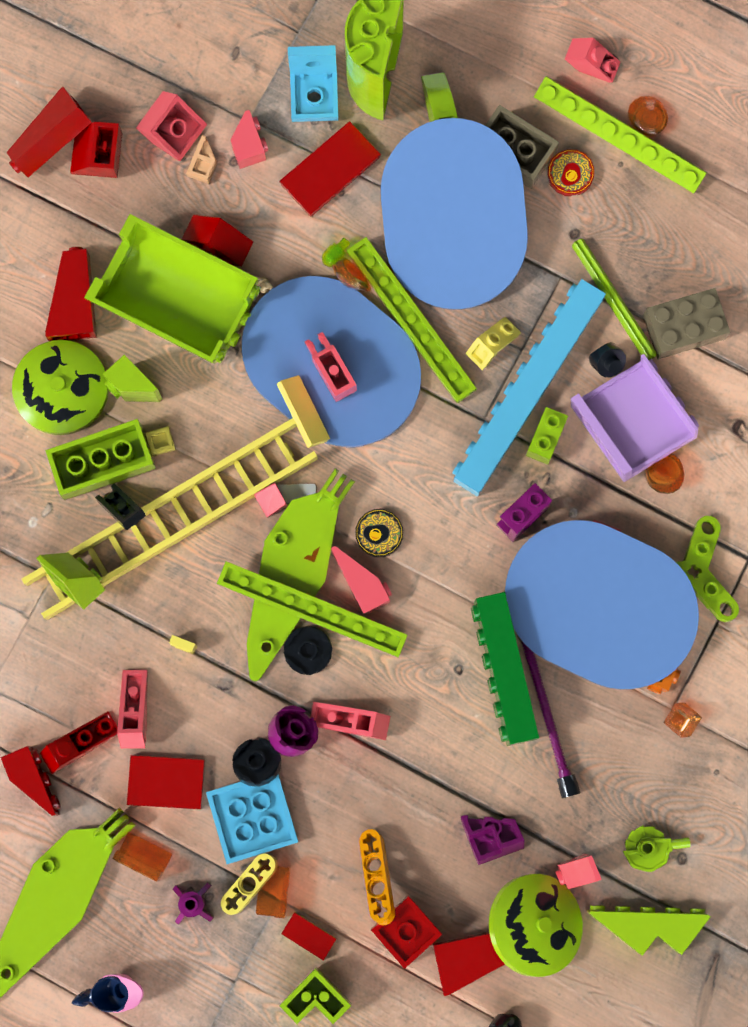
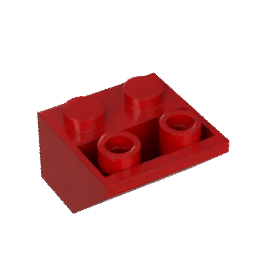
(97, 150)

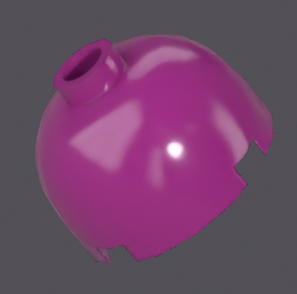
(292, 731)

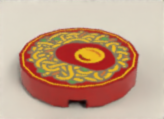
(570, 172)

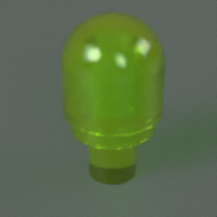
(335, 252)

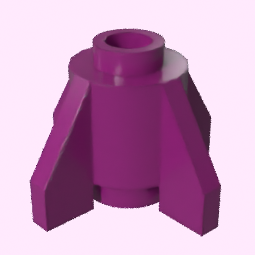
(199, 900)

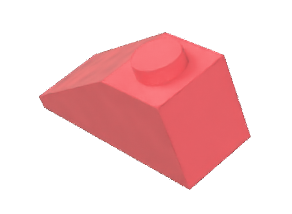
(364, 585)
(133, 709)
(350, 720)
(578, 871)

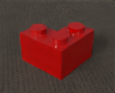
(218, 239)

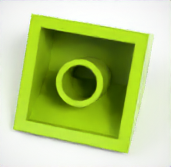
(130, 383)
(72, 577)

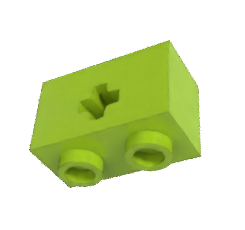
(547, 435)

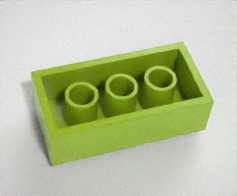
(100, 459)

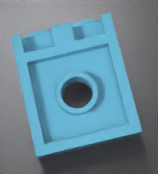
(313, 71)

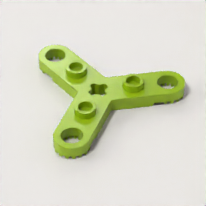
(705, 585)

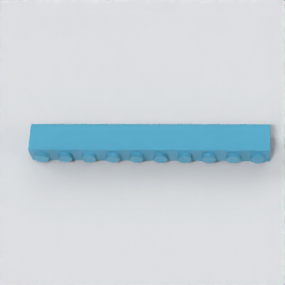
(529, 387)

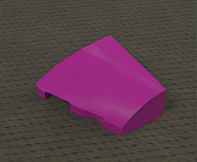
(492, 837)

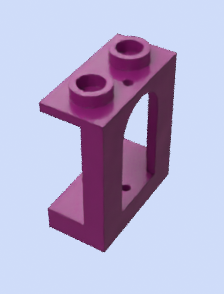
(524, 512)

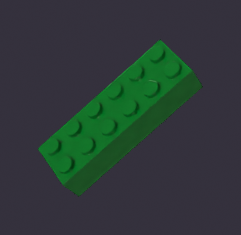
(505, 669)

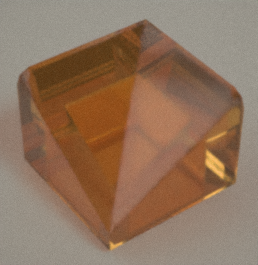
(682, 720)

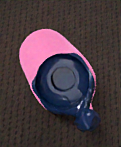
(112, 994)

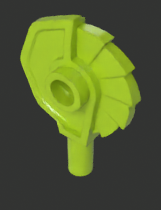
(649, 849)

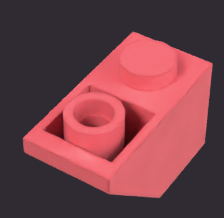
(592, 59)
(246, 142)

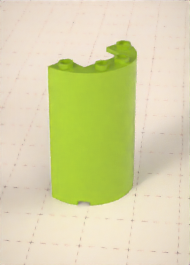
(176, 291)

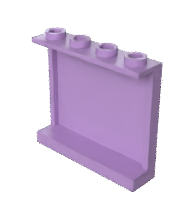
(635, 419)

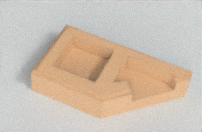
(203, 162)

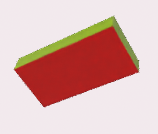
(308, 936)

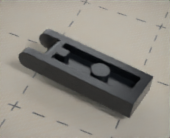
(121, 507)

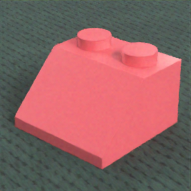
(171, 125)

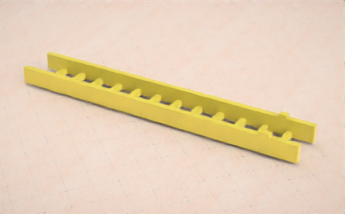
(190, 527)

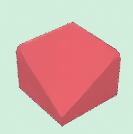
(271, 500)

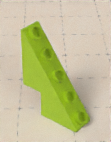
(642, 927)

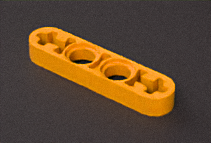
(374, 877)

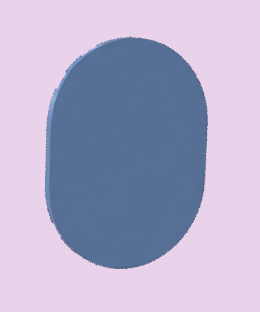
(454, 213)
(367, 340)
(602, 604)

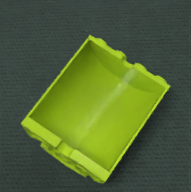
(372, 51)

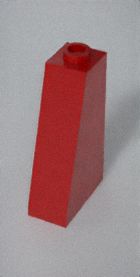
(48, 133)
(70, 313)
(465, 961)

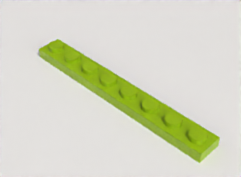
(620, 134)
(411, 320)
(312, 609)

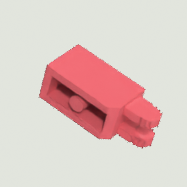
(332, 369)

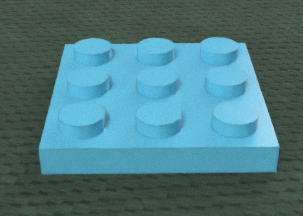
(251, 819)

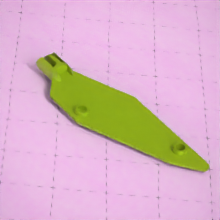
(299, 531)
(57, 895)

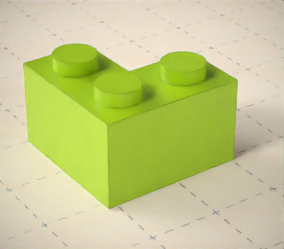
(318, 992)

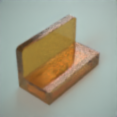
(143, 857)
(274, 894)

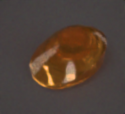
(648, 115)
(350, 275)
(665, 475)

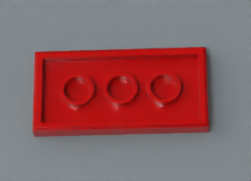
(330, 169)

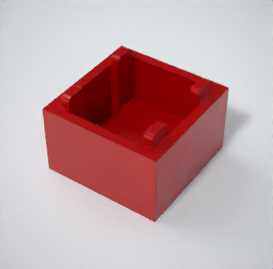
(408, 933)

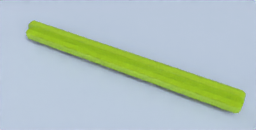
(613, 299)

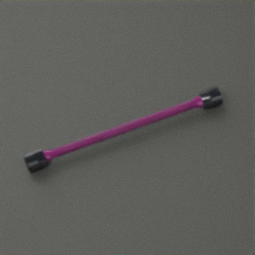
(567, 783)

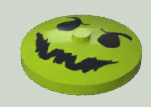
(60, 387)
(535, 925)

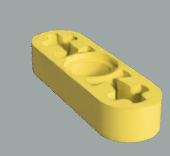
(242, 902)

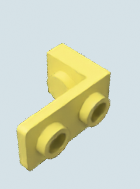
(491, 342)

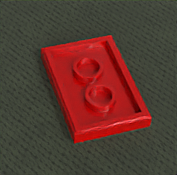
(165, 782)

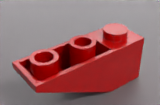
(79, 742)
(26, 774)

